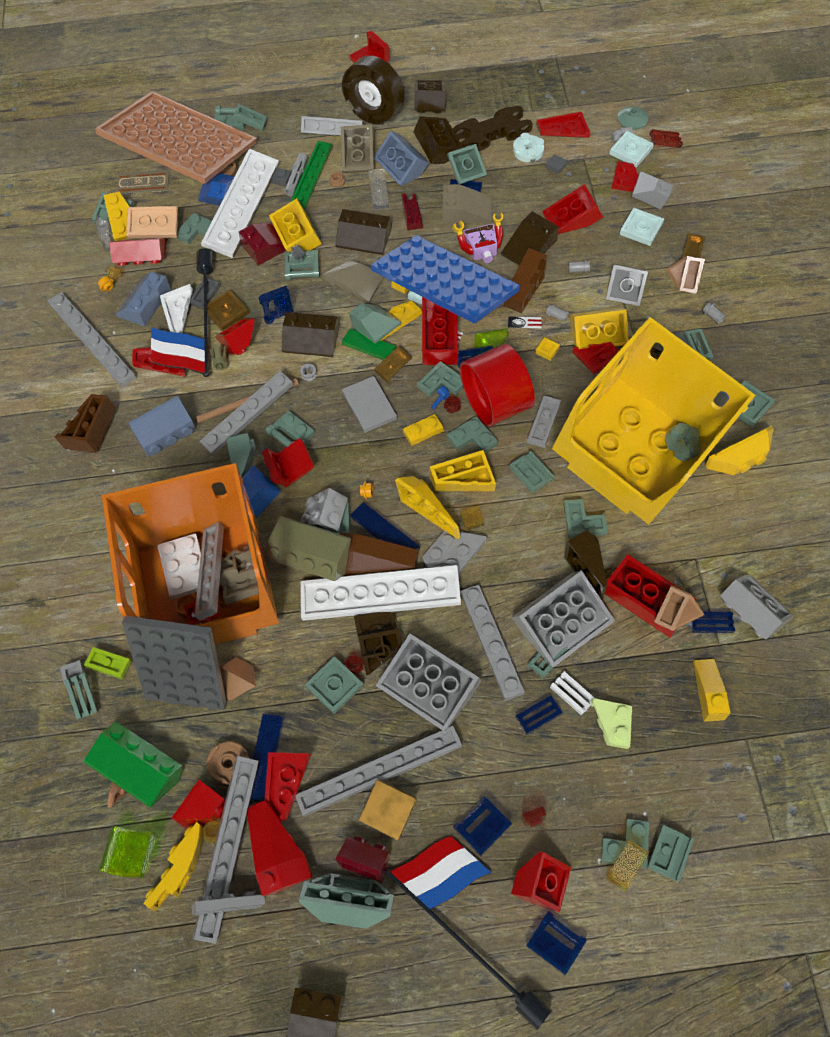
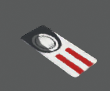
(524, 322)

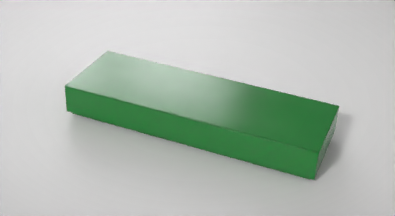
(357, 341)

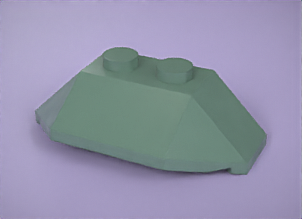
(347, 900)

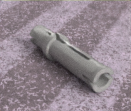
(295, 174)

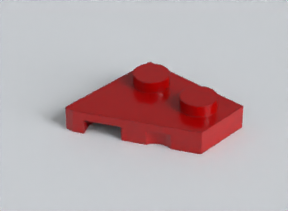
(625, 177)
(596, 356)

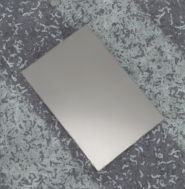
(369, 404)

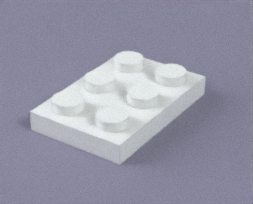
(181, 565)

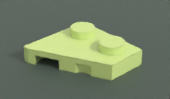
(614, 721)

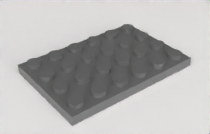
(176, 662)

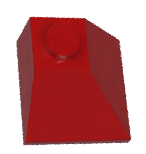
(237, 336)
(199, 806)
(542, 882)

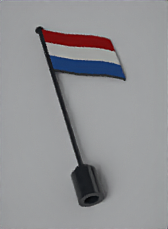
(180, 349)
(438, 877)

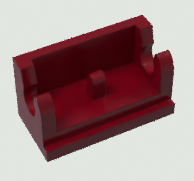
(411, 212)

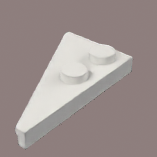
(176, 307)

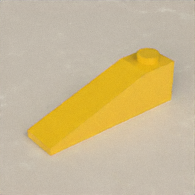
(421, 499)

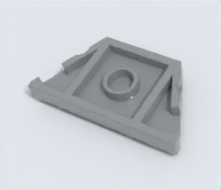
(450, 551)

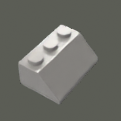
(756, 606)

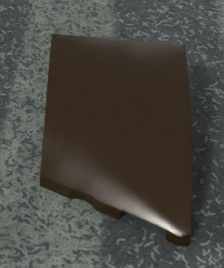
(377, 638)

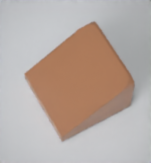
(115, 794)

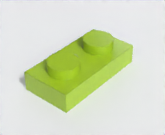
(107, 663)

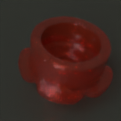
(452, 400)
(353, 659)

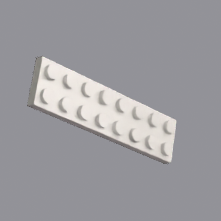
(240, 203)
(380, 593)

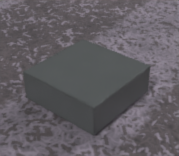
(556, 164)

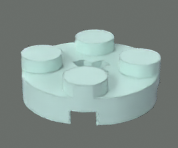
(535, 146)

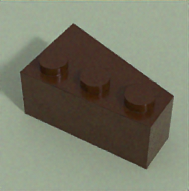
(529, 277)

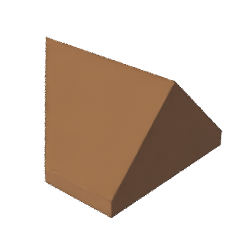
(687, 273)
(678, 609)
(237, 678)

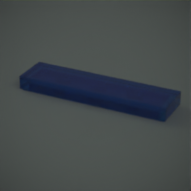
(381, 527)
(267, 741)

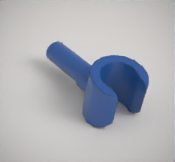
(444, 394)

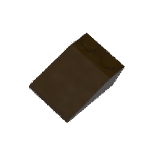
(429, 95)
(532, 233)
(585, 554)
(314, 1014)

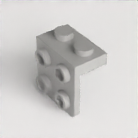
(325, 510)

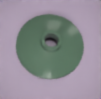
(633, 117)

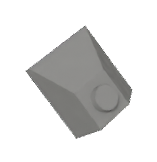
(652, 190)
(627, 284)

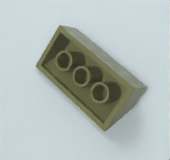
(308, 548)

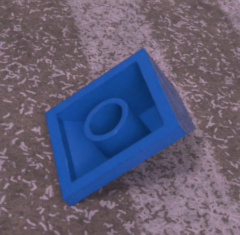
(215, 189)
(259, 490)

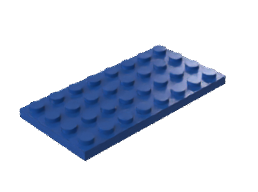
(445, 278)

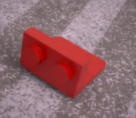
(374, 47)
(289, 463)

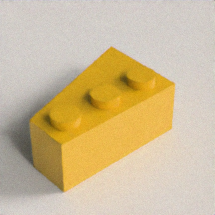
(463, 474)

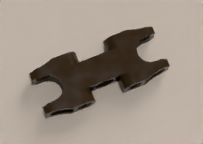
(500, 126)

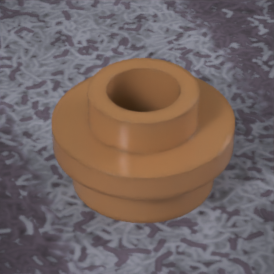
(336, 179)

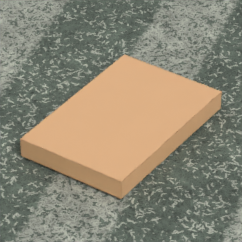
(152, 222)

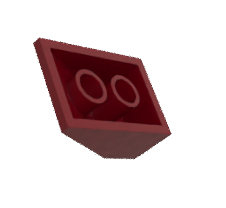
(261, 242)

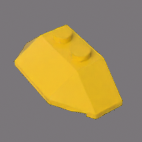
(742, 454)

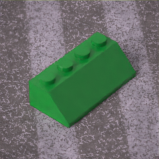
(133, 764)

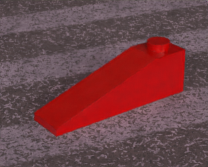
(275, 855)

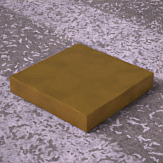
(226, 310)
(388, 809)

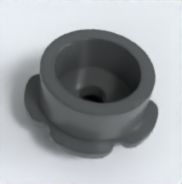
(297, 252)

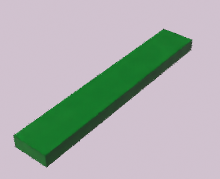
(312, 173)

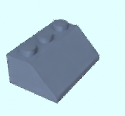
(400, 159)
(144, 299)
(162, 426)

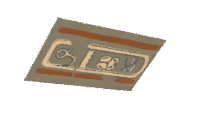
(143, 181)

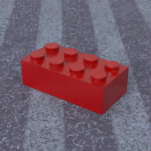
(438, 335)
(639, 591)

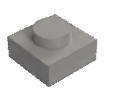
(71, 670)

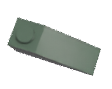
(241, 451)

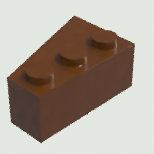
(88, 426)

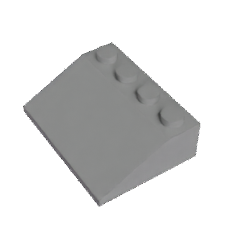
(566, 611)
(428, 682)

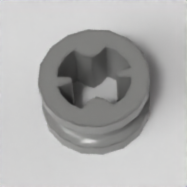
(307, 367)

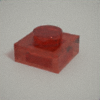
(534, 817)

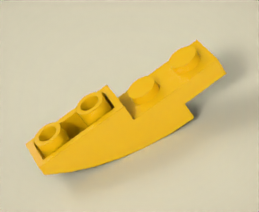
(184, 860)

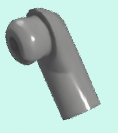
(619, 132)

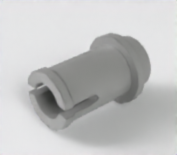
(582, 266)
(557, 313)
(714, 313)

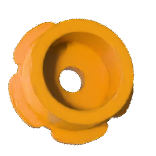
(106, 283)
(366, 490)

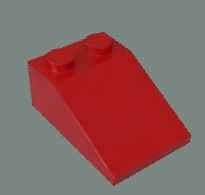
(574, 211)

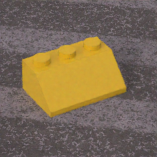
(294, 227)
(600, 327)

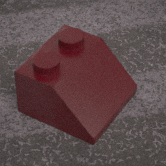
(363, 858)

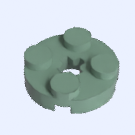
(690, 435)

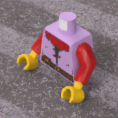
(481, 241)

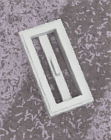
(564, 676)

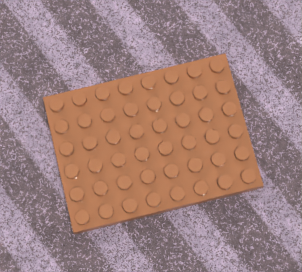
(176, 136)

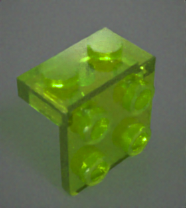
(127, 853)

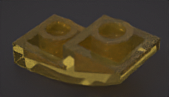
(627, 865)

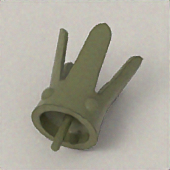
(218, 361)

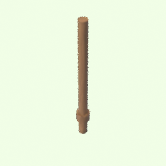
(226, 408)

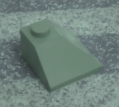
(467, 164)
(373, 321)

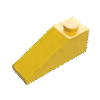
(711, 691)

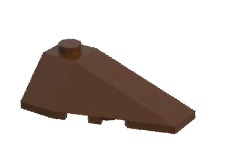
(377, 556)

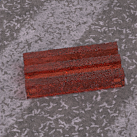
(666, 138)

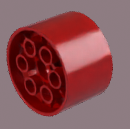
(497, 385)

